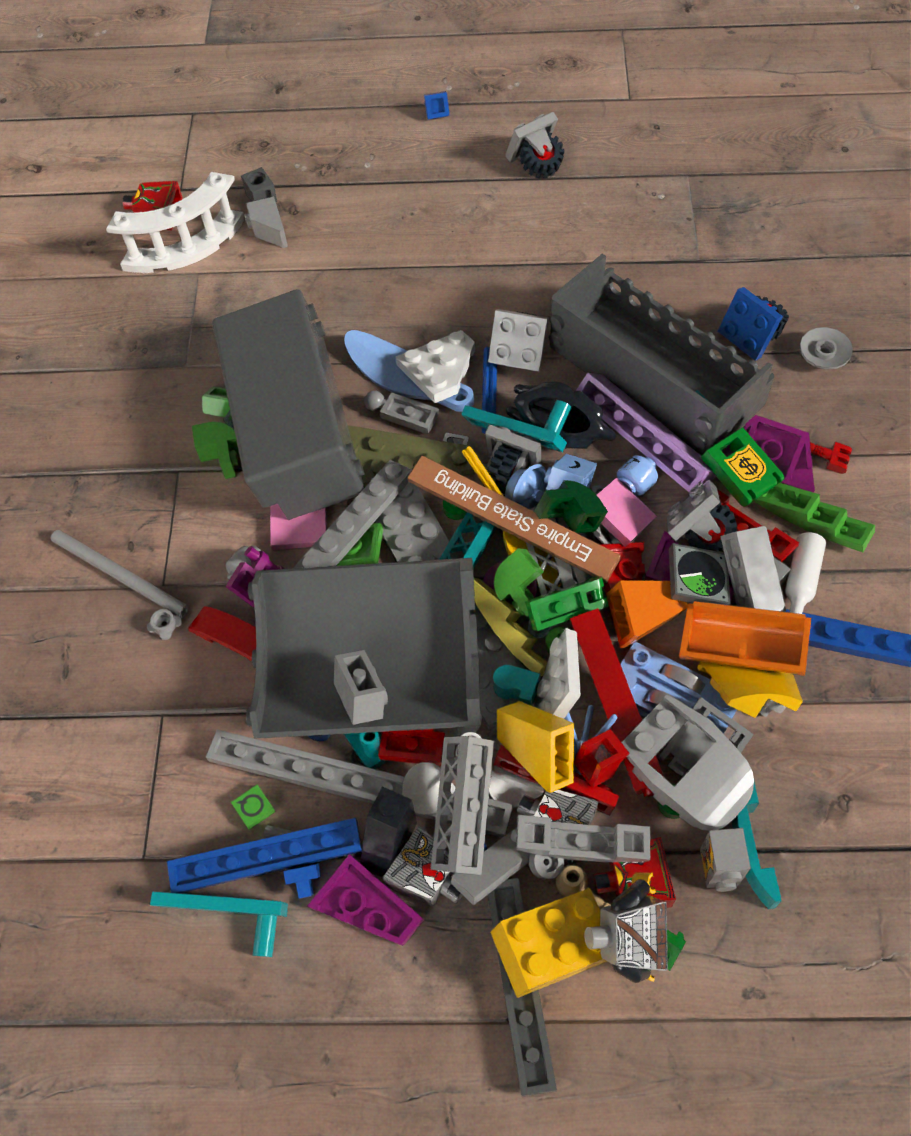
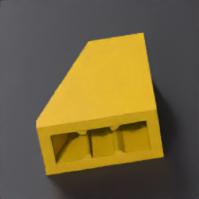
(538, 743)

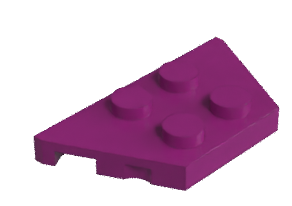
(786, 448)

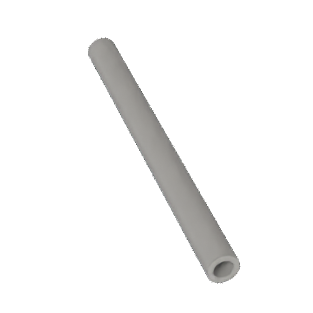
(120, 573)

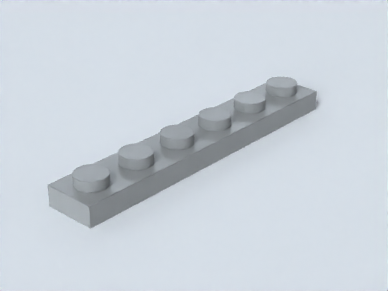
(357, 517)

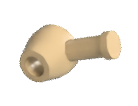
(568, 888)

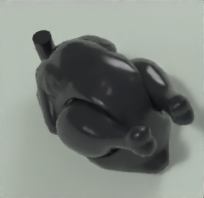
(583, 420)

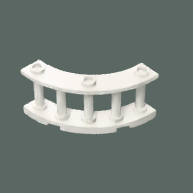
(190, 248)

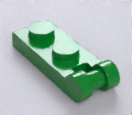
(566, 603)

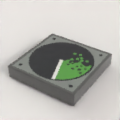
(698, 575)

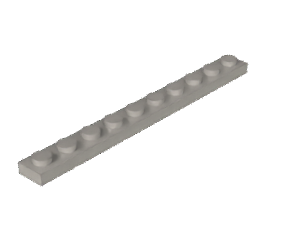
(325, 774)

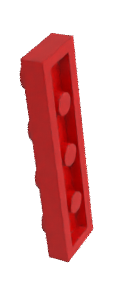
(603, 794)

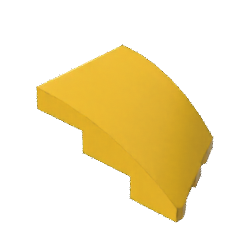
(750, 688)

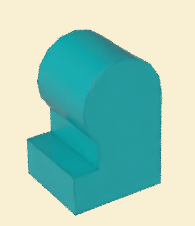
(516, 683)

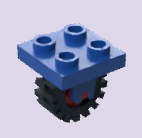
(752, 322)

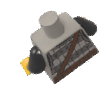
(633, 932)

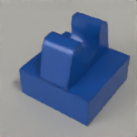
(436, 105)
(303, 878)

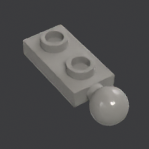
(403, 411)

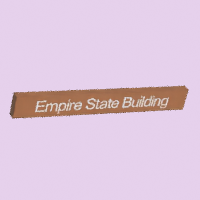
(514, 519)

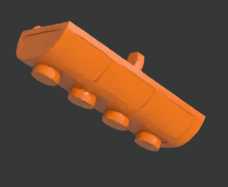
(746, 637)

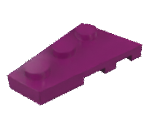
(366, 902)

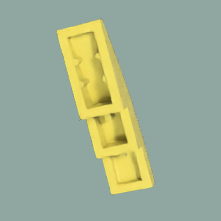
(502, 620)

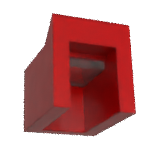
(600, 757)

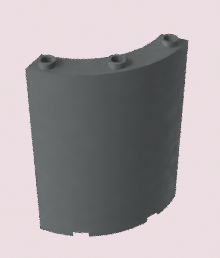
(403, 615)

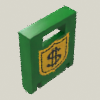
(744, 469)

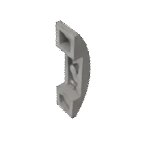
(583, 841)

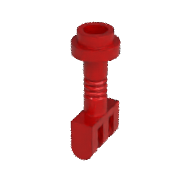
(837, 456)

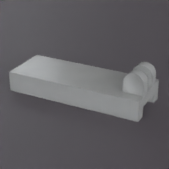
(498, 865)

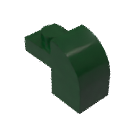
(575, 503)

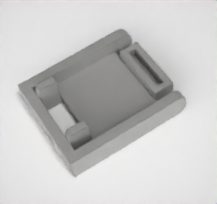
(692, 743)

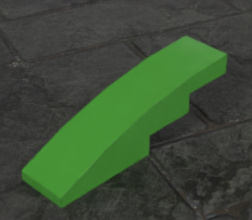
(807, 512)

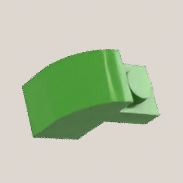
(217, 441)
(513, 578)

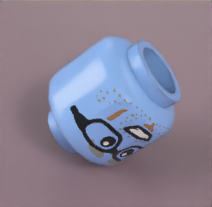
(638, 474)

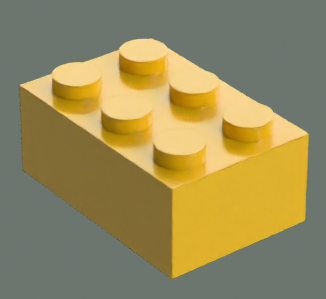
(548, 942)

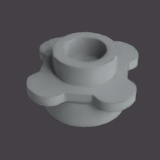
(160, 617)

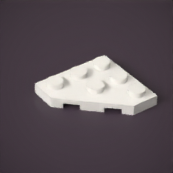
(439, 365)
(561, 678)

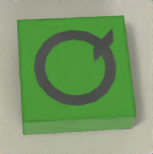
(253, 807)

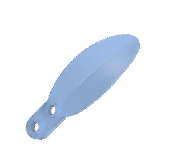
(378, 363)

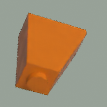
(641, 608)

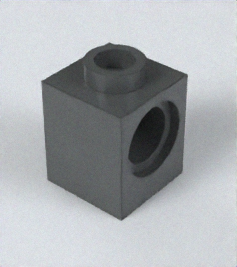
(258, 185)

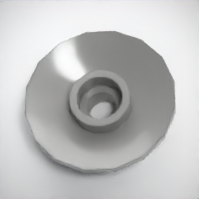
(826, 348)

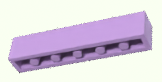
(646, 432)

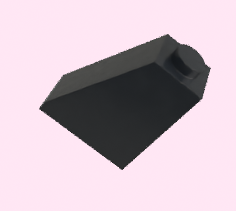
(387, 830)

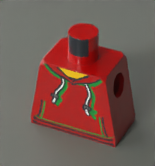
(153, 196)
(621, 874)

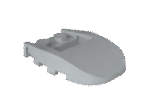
(712, 789)

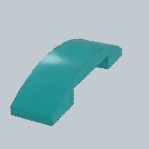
(761, 880)

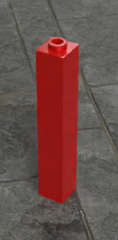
(610, 684)

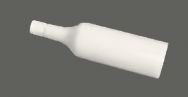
(805, 570)

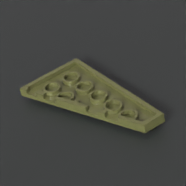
(377, 447)

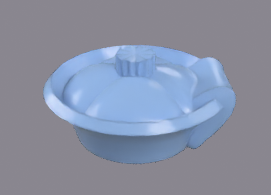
(527, 486)

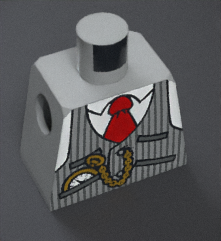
(560, 807)
(413, 874)

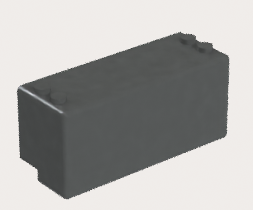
(652, 360)
(286, 406)

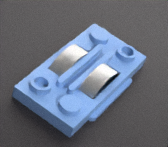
(655, 675)

